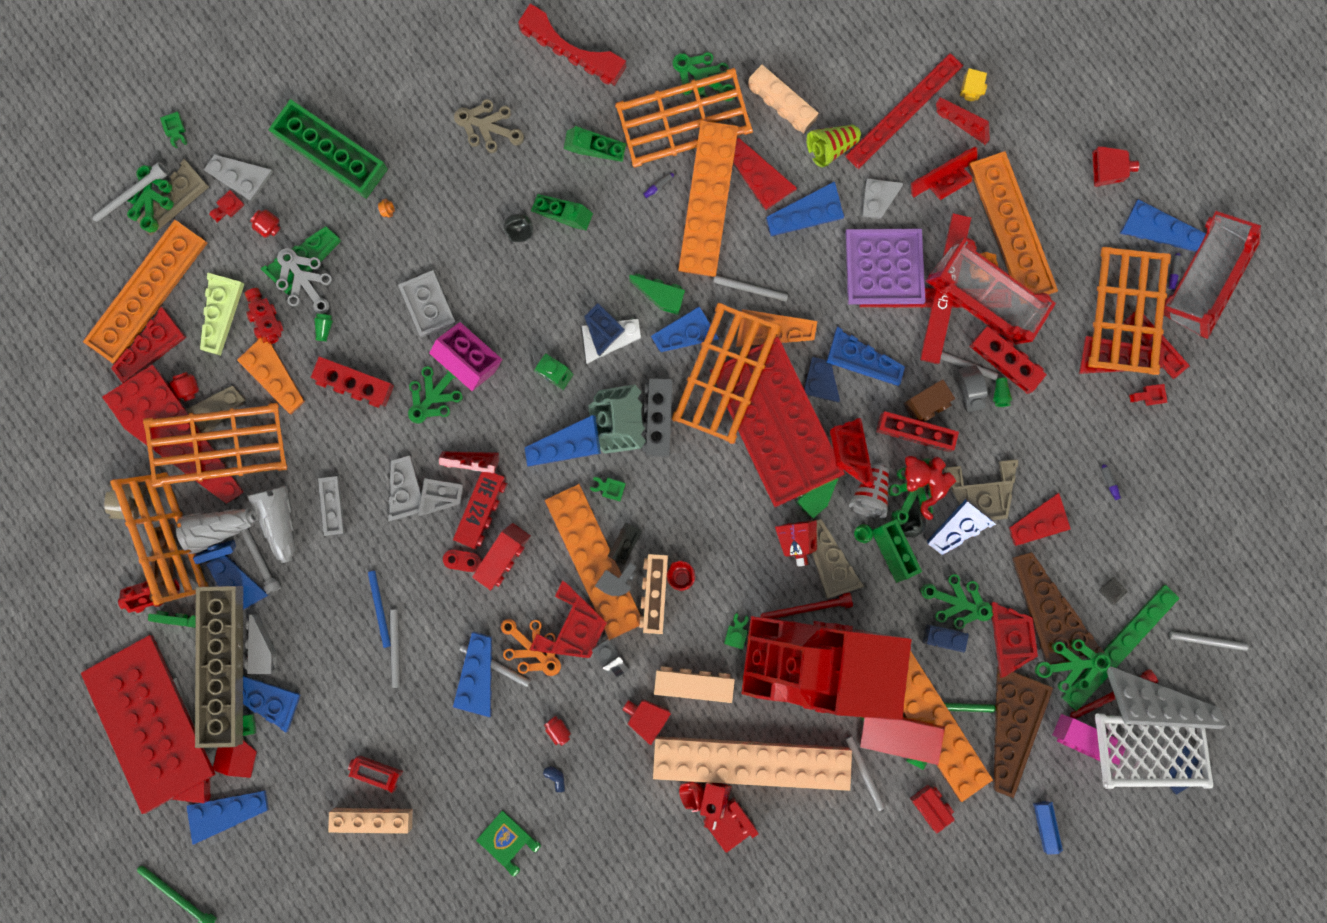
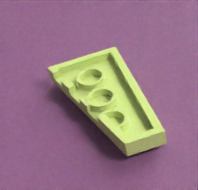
(220, 308)

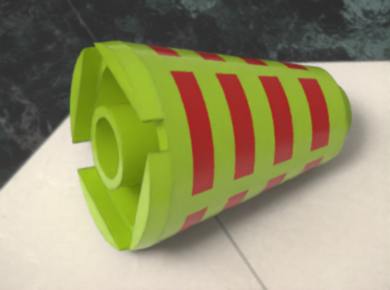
(831, 142)

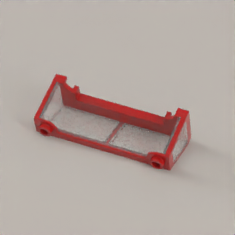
(1213, 273)
(990, 293)

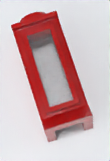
(374, 773)

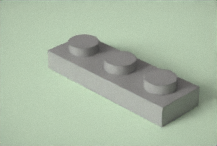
(331, 506)

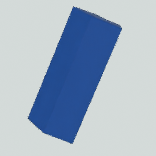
(1048, 827)

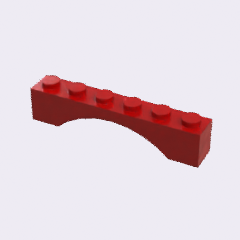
(603, 64)

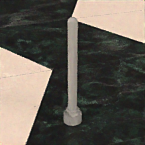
(158, 172)
(270, 583)

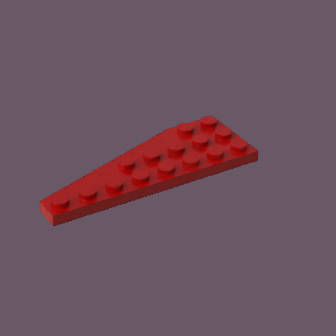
(151, 397)

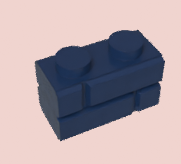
(945, 638)

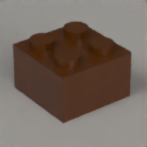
(932, 399)

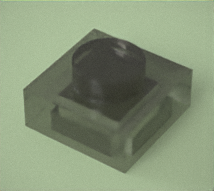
(1113, 591)

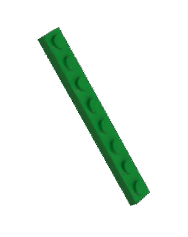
(1124, 643)

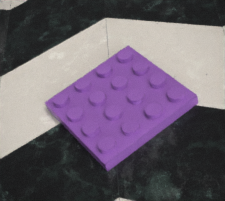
(885, 266)

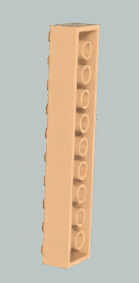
(752, 763)

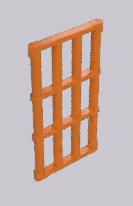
(662, 114)
(1118, 327)
(723, 352)
(194, 437)
(159, 556)

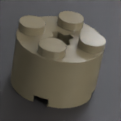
(113, 507)

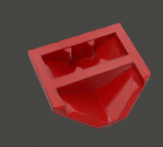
(235, 761)

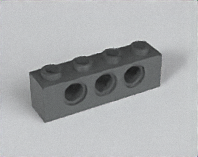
(664, 388)

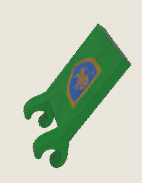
(505, 839)

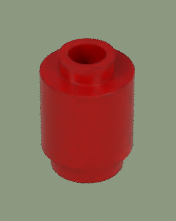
(557, 731)

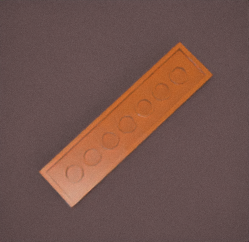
(708, 198)
(1012, 223)
(145, 292)
(590, 556)
(957, 757)

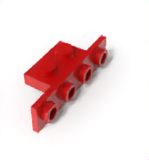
(947, 177)

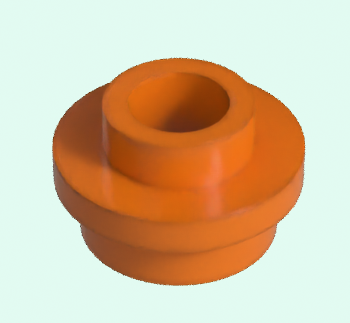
(386, 208)

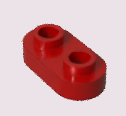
(461, 561)

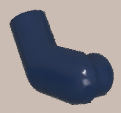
(556, 776)

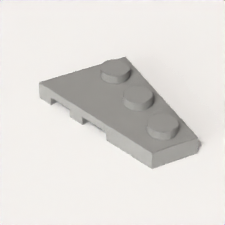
(239, 176)
(405, 489)

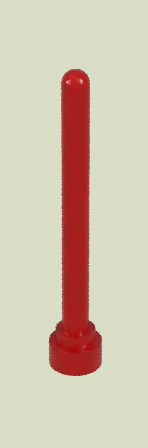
(843, 601)
(1147, 675)

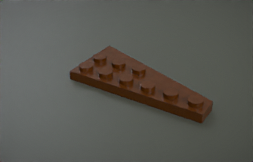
(1050, 611)
(1017, 720)

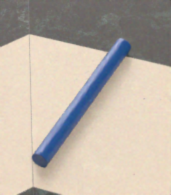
(379, 609)

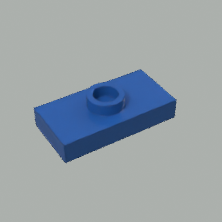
(215, 551)

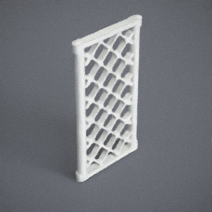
(1149, 778)

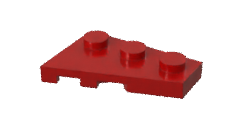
(470, 460)
(1042, 522)

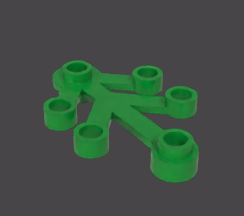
(700, 73)
(148, 222)
(432, 396)
(910, 498)
(960, 602)
(1075, 665)

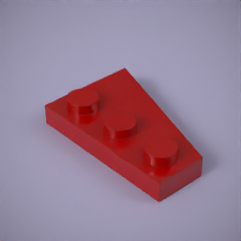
(964, 119)

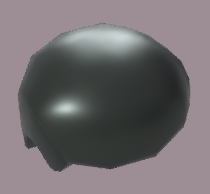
(518, 221)
(915, 524)

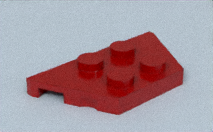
(852, 451)
(1013, 639)

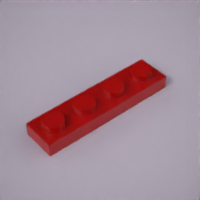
(1172, 361)

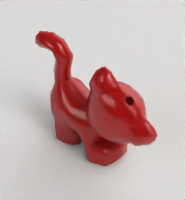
(920, 474)

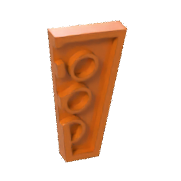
(791, 328)
(267, 368)

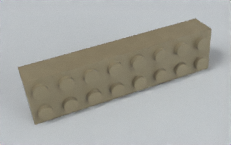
(219, 667)

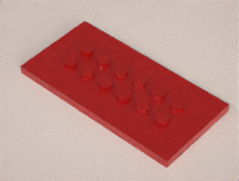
(781, 427)
(147, 724)

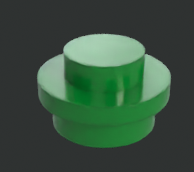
(863, 533)

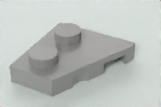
(878, 197)
(438, 496)

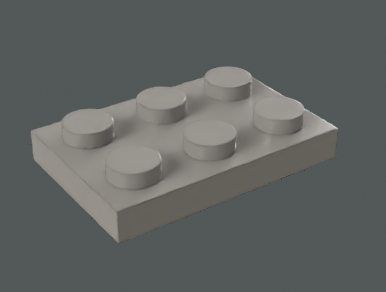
(427, 303)

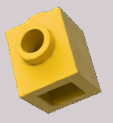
(973, 85)

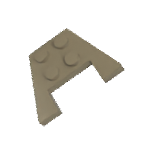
(990, 498)

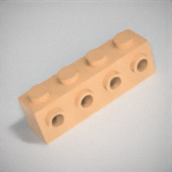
(782, 99)
(655, 594)
(693, 685)

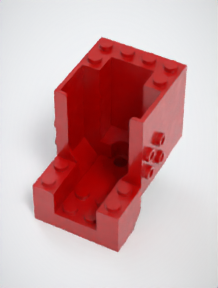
(827, 667)

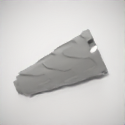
(274, 516)
(203, 530)

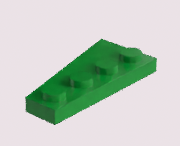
(316, 246)

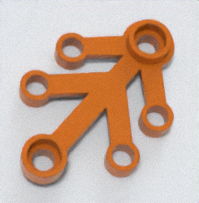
(545, 660)

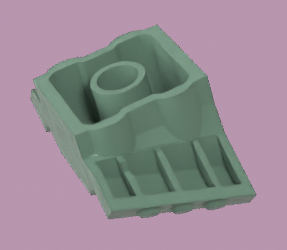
(618, 418)

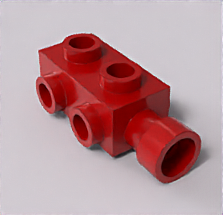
(263, 318)
(137, 597)

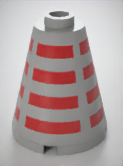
(873, 499)

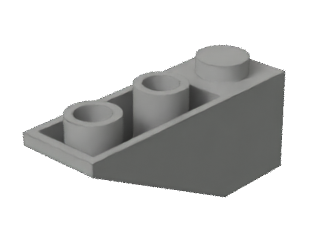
(261, 652)

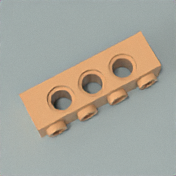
(370, 820)

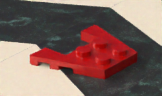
(579, 631)

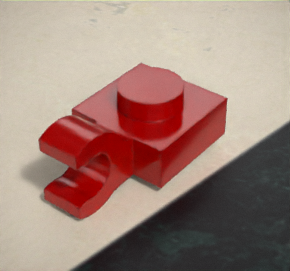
(228, 204)
(1151, 394)

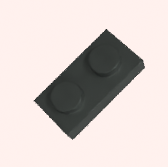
(624, 543)

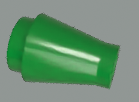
(322, 326)
(1002, 394)

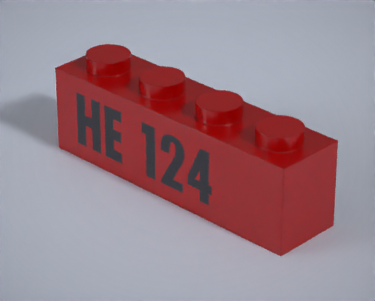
(917, 431)
(479, 509)

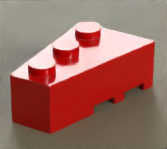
(501, 556)

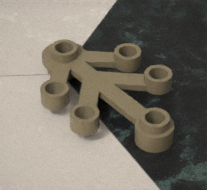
(485, 125)

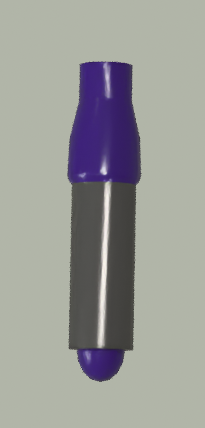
(658, 186)
(1175, 272)
(1110, 482)

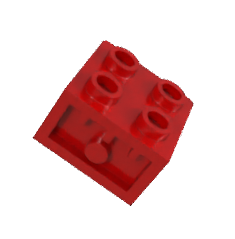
(733, 827)

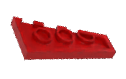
(760, 176)

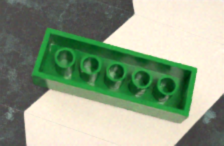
(328, 149)

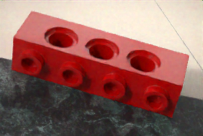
(997, 359)
(325, 368)

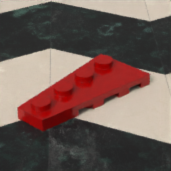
(154, 342)
(1105, 356)

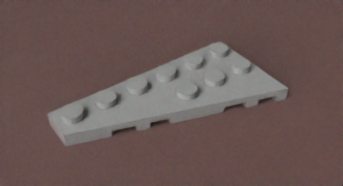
(1152, 704)

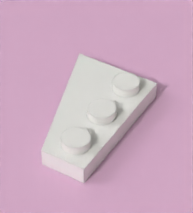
(631, 334)

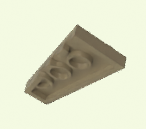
(185, 188)
(219, 402)
(833, 568)

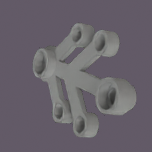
(301, 278)

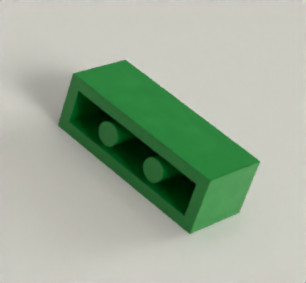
(896, 551)

